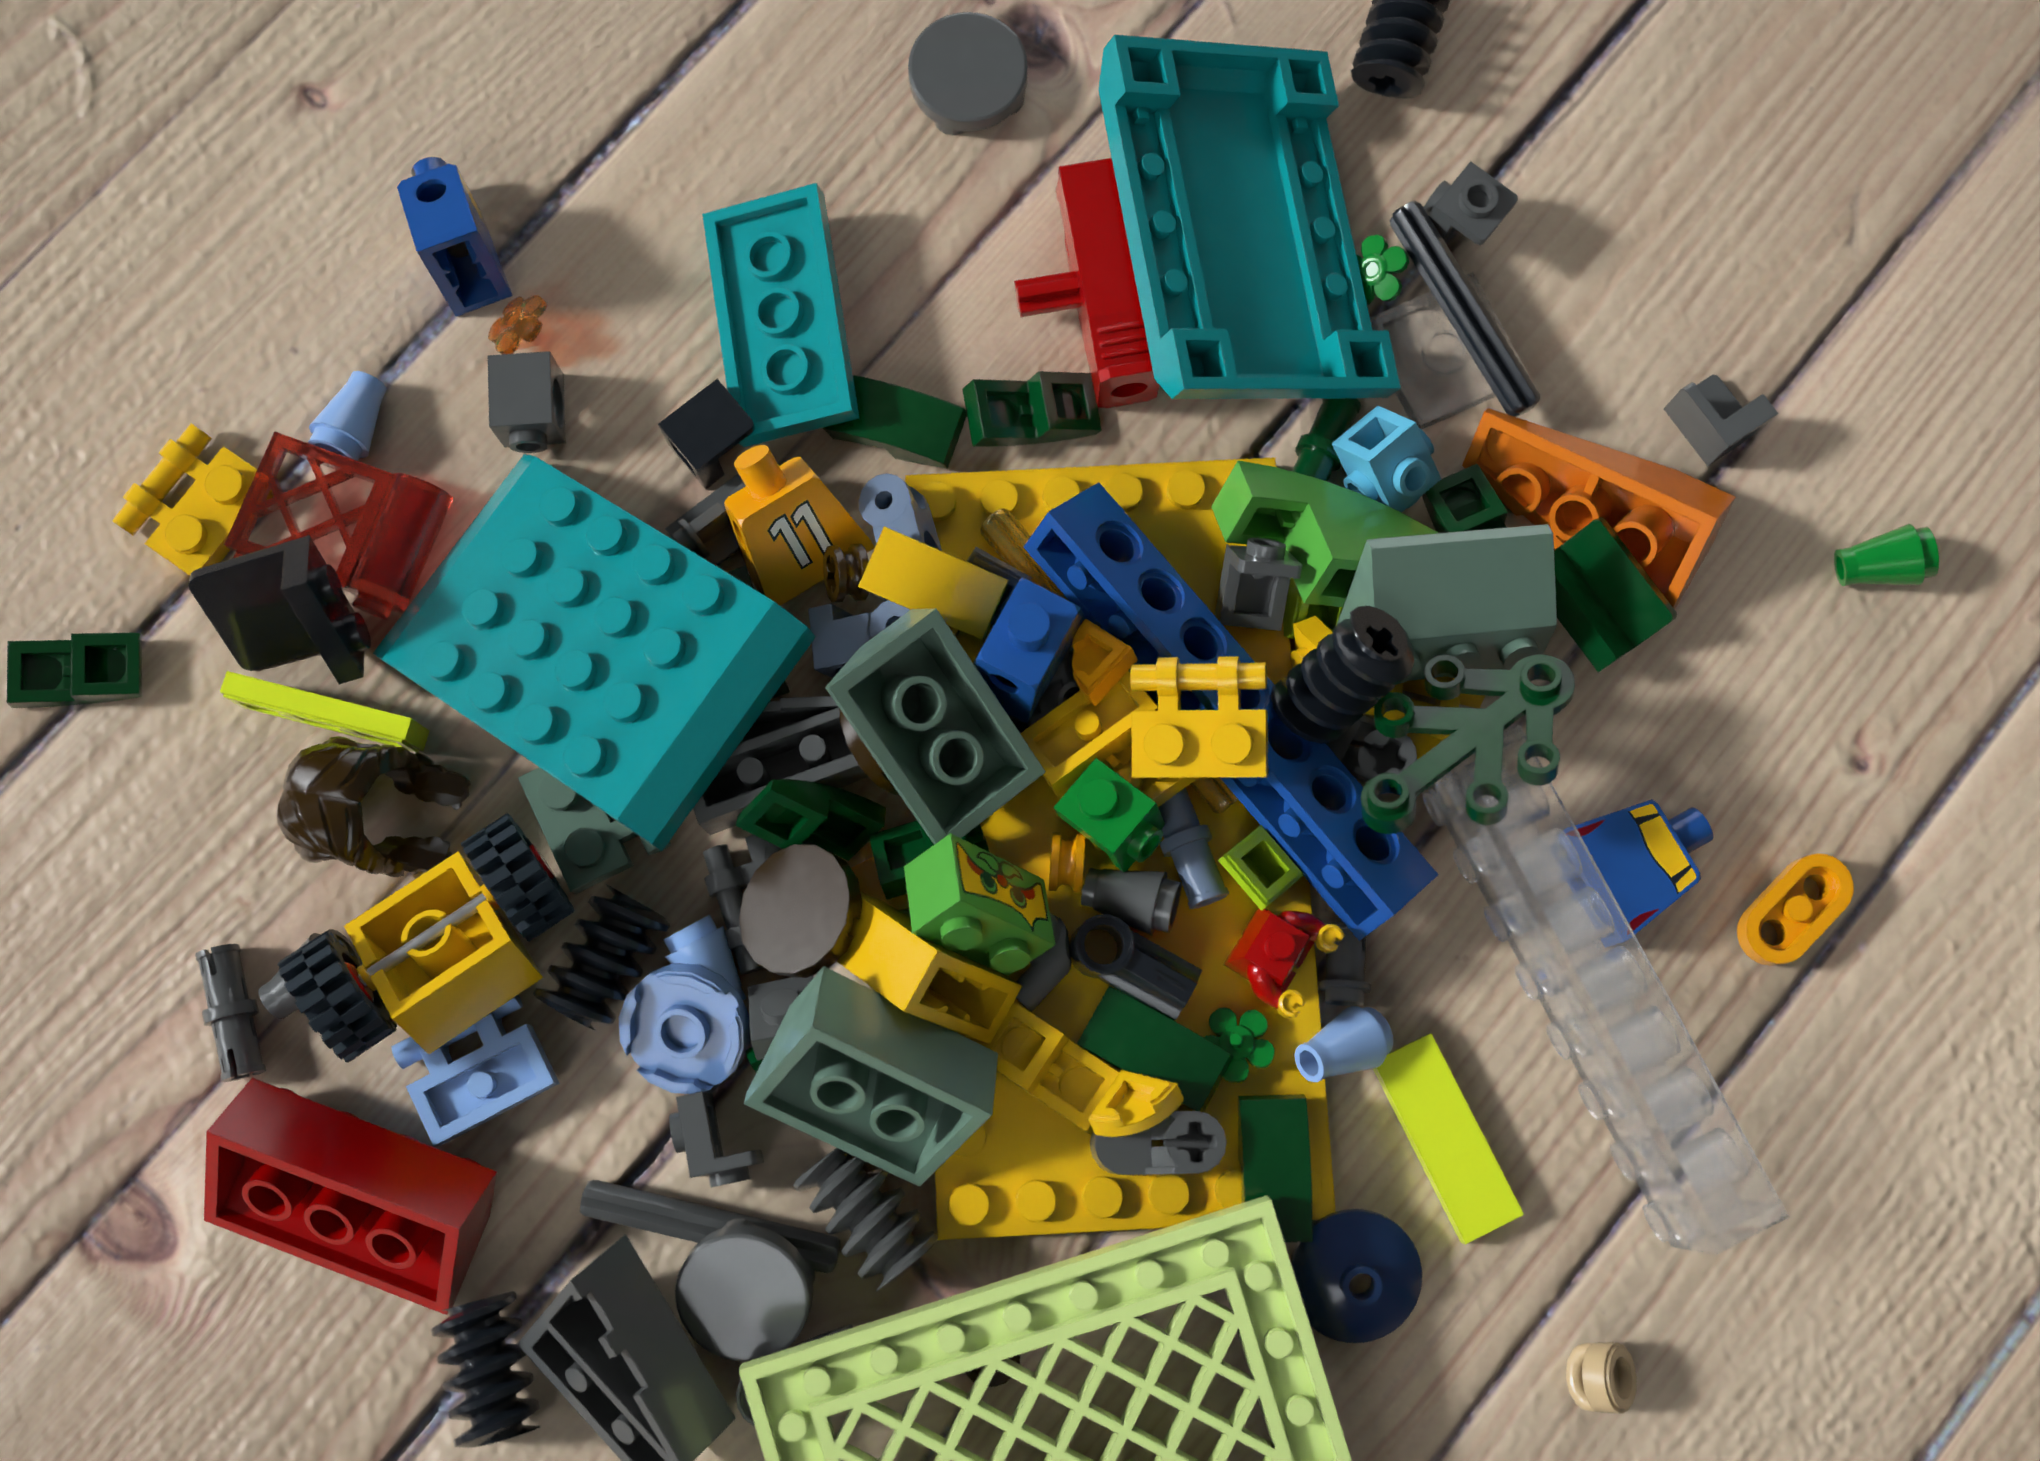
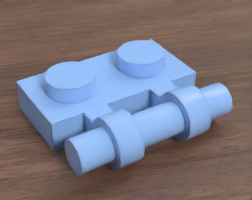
(480, 1084)

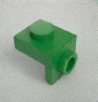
(1112, 815)

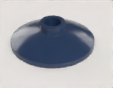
(1350, 1245)

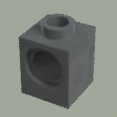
(526, 401)

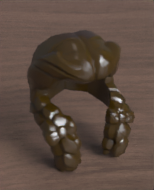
(324, 809)

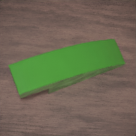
(1313, 518)

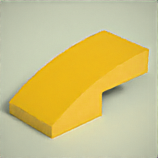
(929, 578)
(1050, 1066)

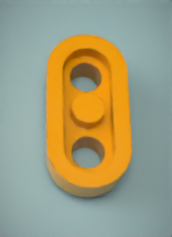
(1794, 914)

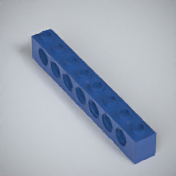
(1309, 795)

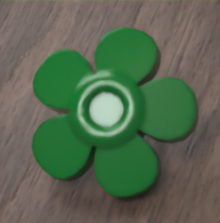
(1378, 266)
(1241, 1041)

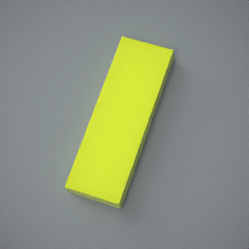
(324, 712)
(1447, 1139)

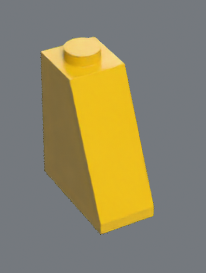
(926, 976)

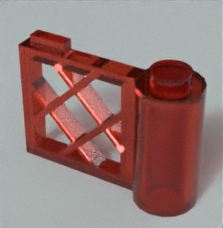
(391, 531)

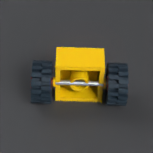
(433, 949)

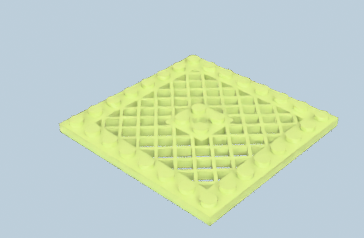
(984, 1327)

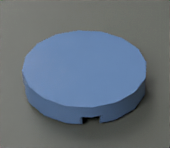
(685, 1028)

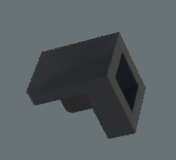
(706, 430)

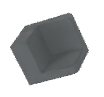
(1715, 419)

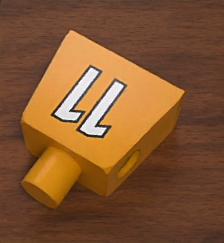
(786, 523)

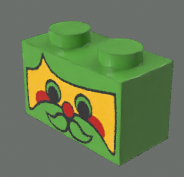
(978, 905)

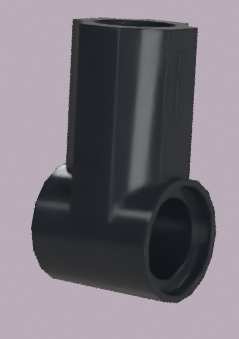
(1139, 968)

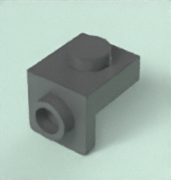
(1471, 205)
(1255, 584)
(768, 1007)
(697, 1133)

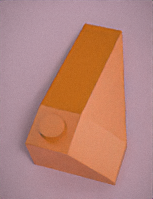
(1569, 482)

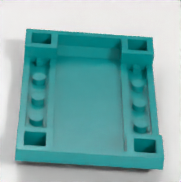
(1239, 222)
(596, 647)

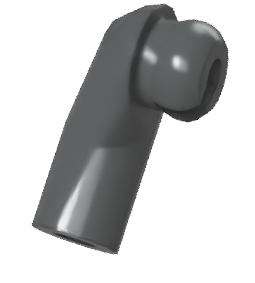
(1046, 969)

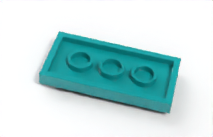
(781, 313)

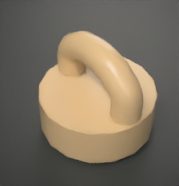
(1601, 1377)

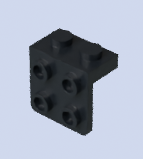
(283, 608)

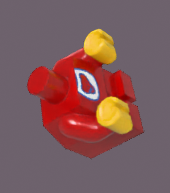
(1273, 948)

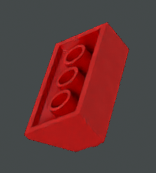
(346, 1194)

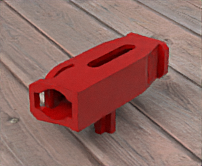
(1098, 285)

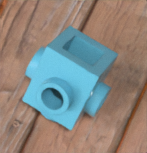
(1387, 459)

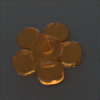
(518, 323)

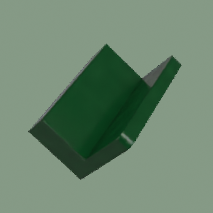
(1606, 595)

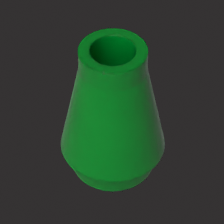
(1891, 558)

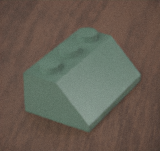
(1463, 593)
(933, 725)
(874, 1078)

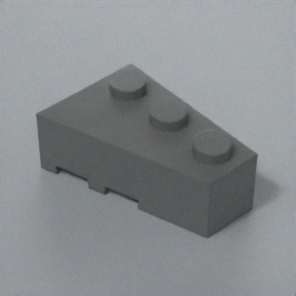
(787, 741)
(627, 1362)

